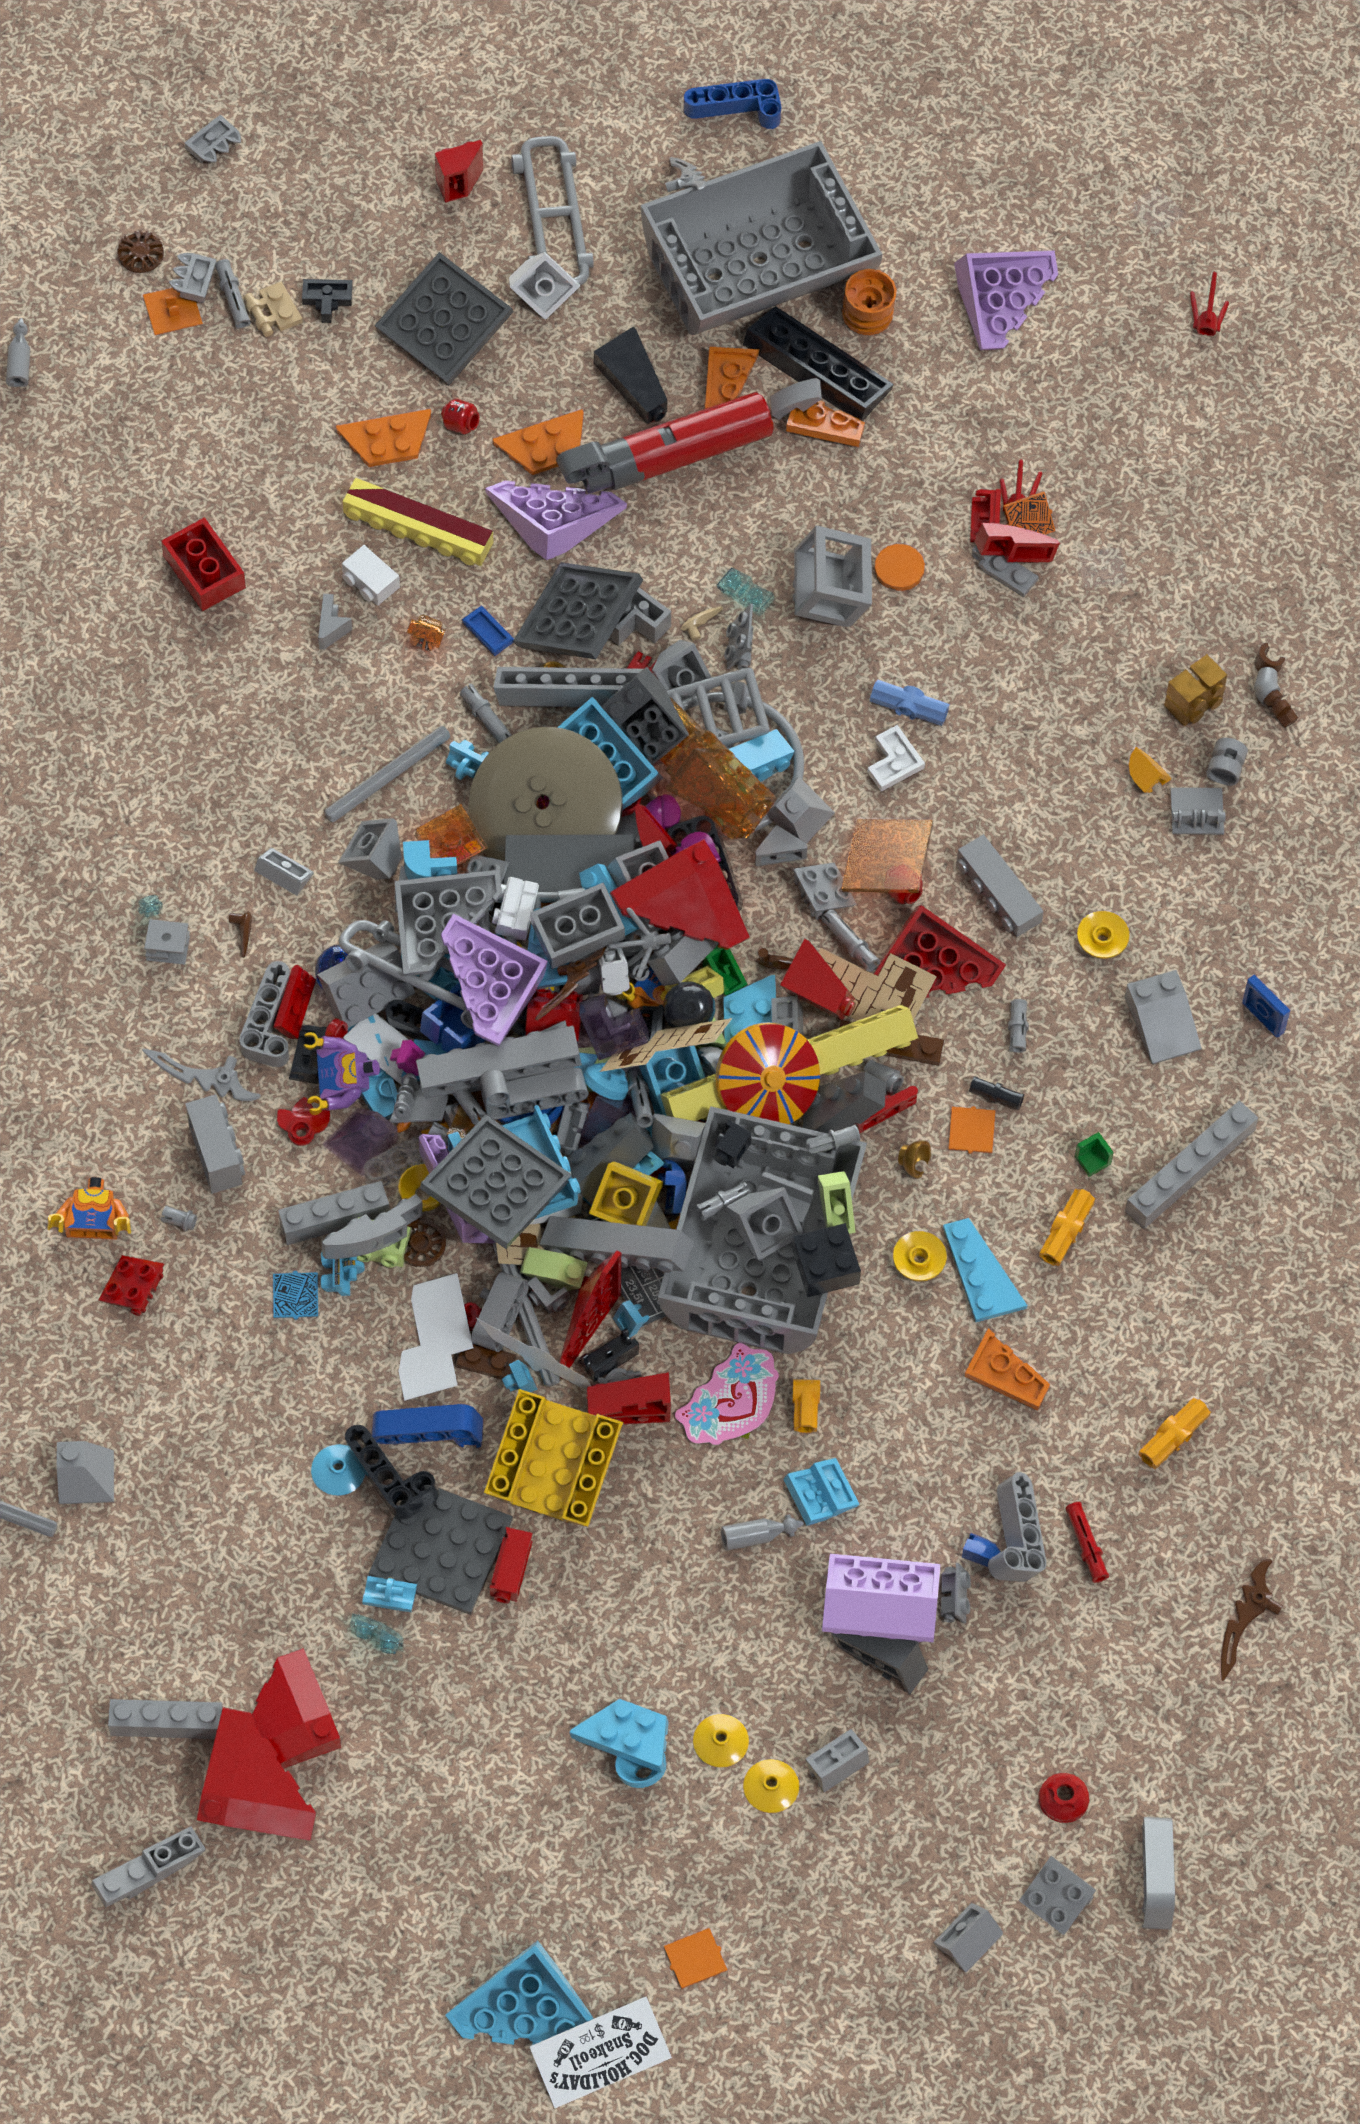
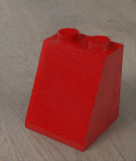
(817, 983)

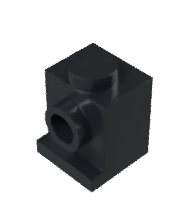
(732, 1144)

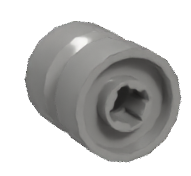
(1227, 761)

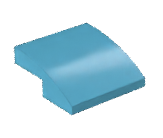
(821, 1491)

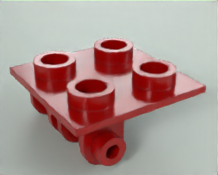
(133, 1283)

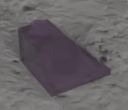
(362, 1138)

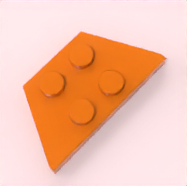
(387, 438)
(542, 443)

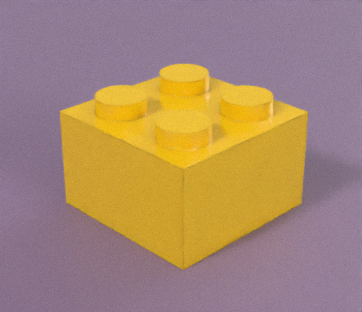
(625, 1195)

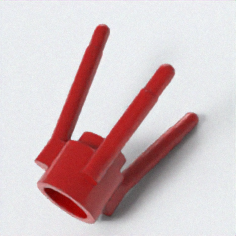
(1207, 322)
(1017, 495)

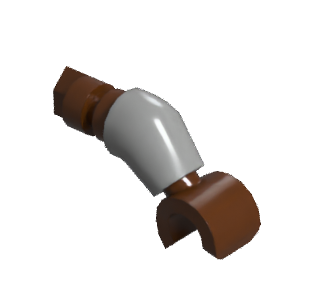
(1267, 687)

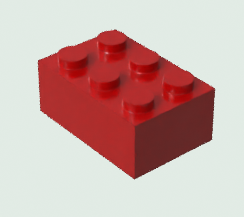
(203, 564)

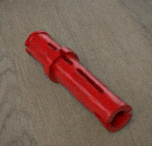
(1097, 1568)

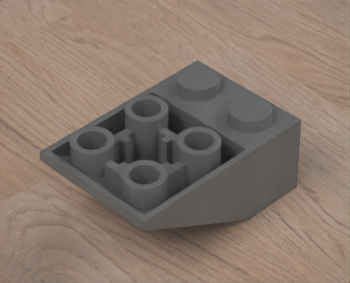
(647, 716)

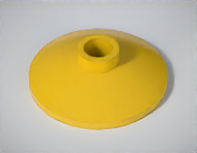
(1104, 924)
(919, 1244)
(716, 1752)
(771, 1798)

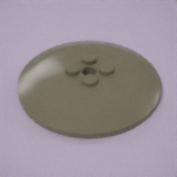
(549, 763)

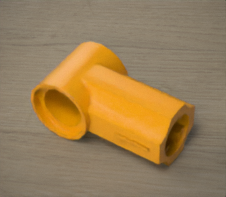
(806, 1400)

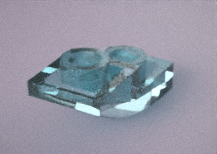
(744, 591)
(386, 1638)

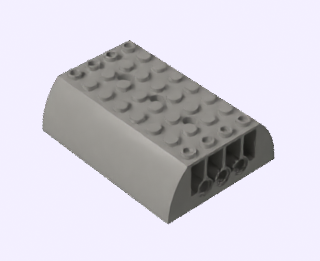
(751, 216)
(721, 1264)

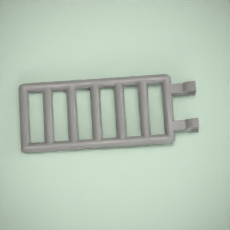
(724, 681)

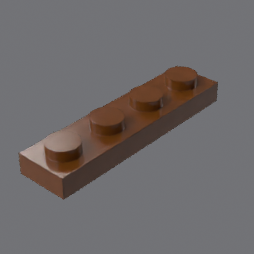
(923, 1049)

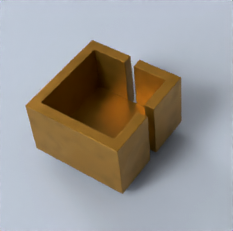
(1191, 698)

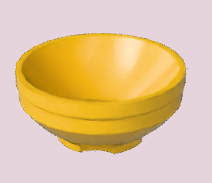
(411, 1181)

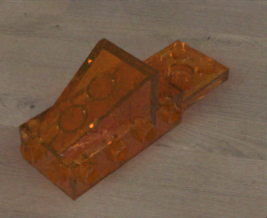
(716, 781)

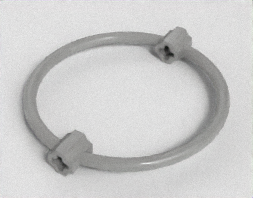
(743, 700)

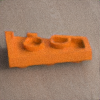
(727, 373)
(826, 424)
(1005, 1373)

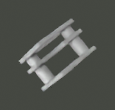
(167, 941)

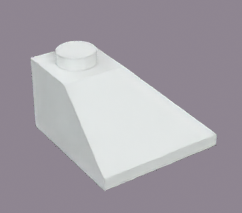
(543, 284)

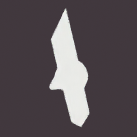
(535, 1357)

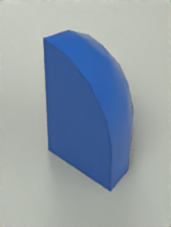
(979, 1550)

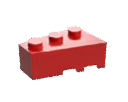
(632, 1400)

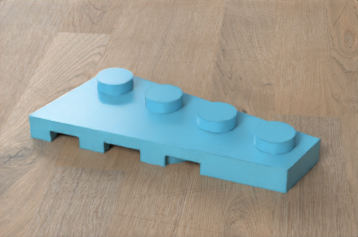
(382, 1089)
(983, 1278)

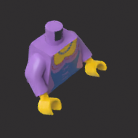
(341, 1073)

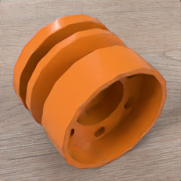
(869, 302)

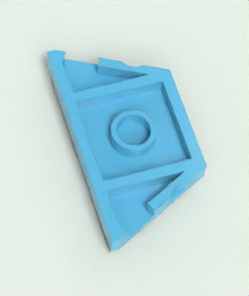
(749, 1006)
(626, 1733)

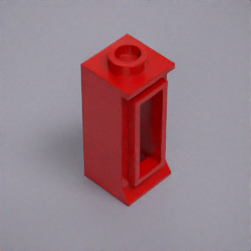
(511, 1565)

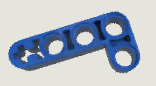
(735, 98)
(429, 1424)

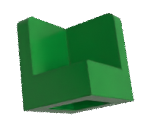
(1094, 1154)

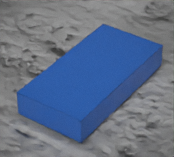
(488, 630)

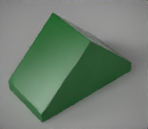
(724, 964)

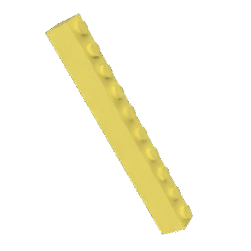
(833, 1049)

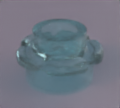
(150, 905)

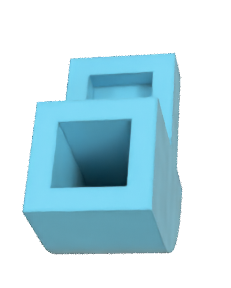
(420, 865)

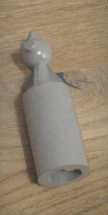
(18, 357)
(756, 1532)

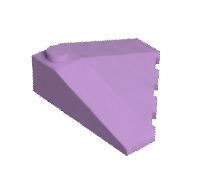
(1000, 288)
(553, 519)
(493, 976)

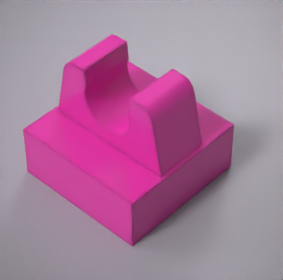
(407, 1056)

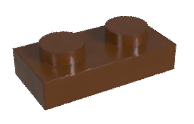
(486, 1361)

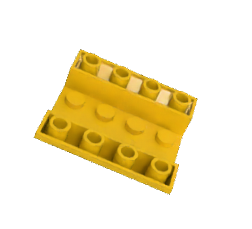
(553, 1459)

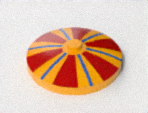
(768, 1073)

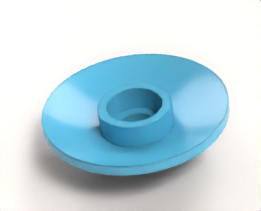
(336, 1481)

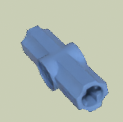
(909, 702)

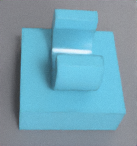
(629, 1317)
(520, 1378)

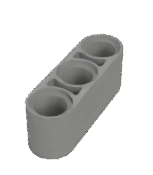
(500, 1309)

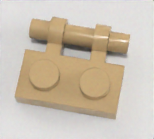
(280, 306)

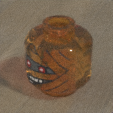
(426, 632)

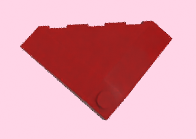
(687, 895)
(943, 952)
(593, 1303)
(295, 1712)
(248, 1784)

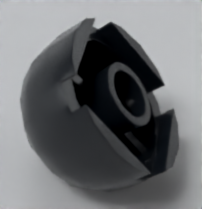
(688, 1005)

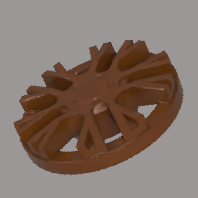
(140, 252)
(421, 1243)

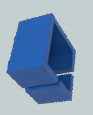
(450, 1028)

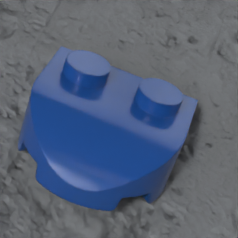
(675, 1182)

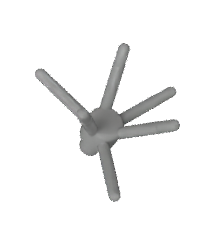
(649, 942)

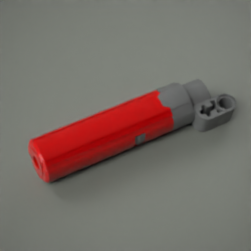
(668, 445)

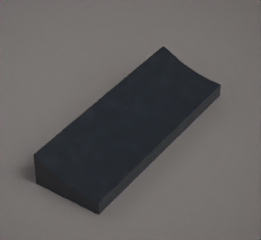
(808, 356)

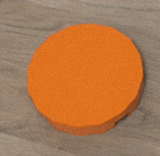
(899, 567)

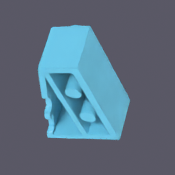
(765, 754)

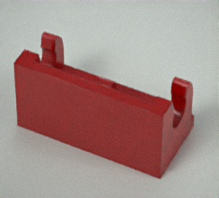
(984, 510)

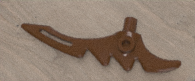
(575, 972)
(1257, 1600)

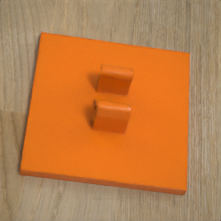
(170, 311)

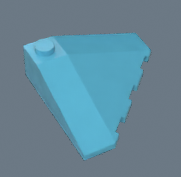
(521, 2001)

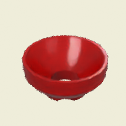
(1061, 1810)

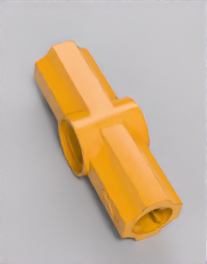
(1066, 1227)
(1174, 1432)

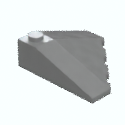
(427, 907)

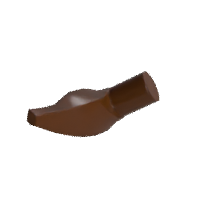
(245, 928)
(773, 961)

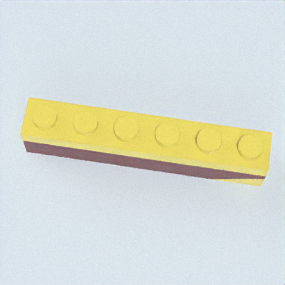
(417, 522)

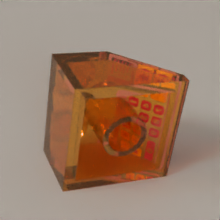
(452, 836)

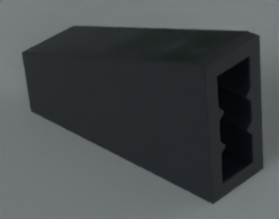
(632, 374)

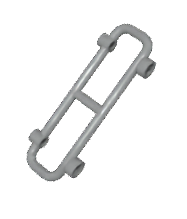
(523, 163)
(358, 959)

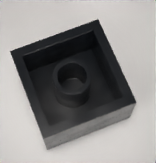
(826, 1260)

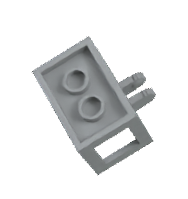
(831, 584)

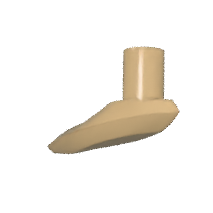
(697, 620)

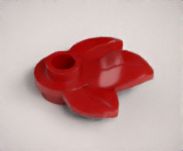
(302, 1119)

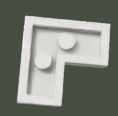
(900, 759)

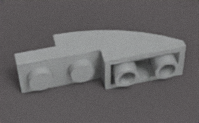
(367, 1236)
(149, 1868)

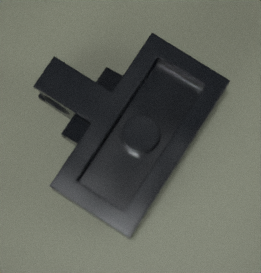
(327, 295)

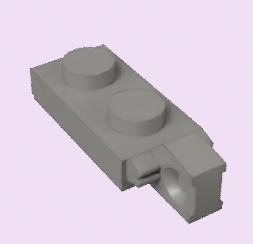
(1008, 573)

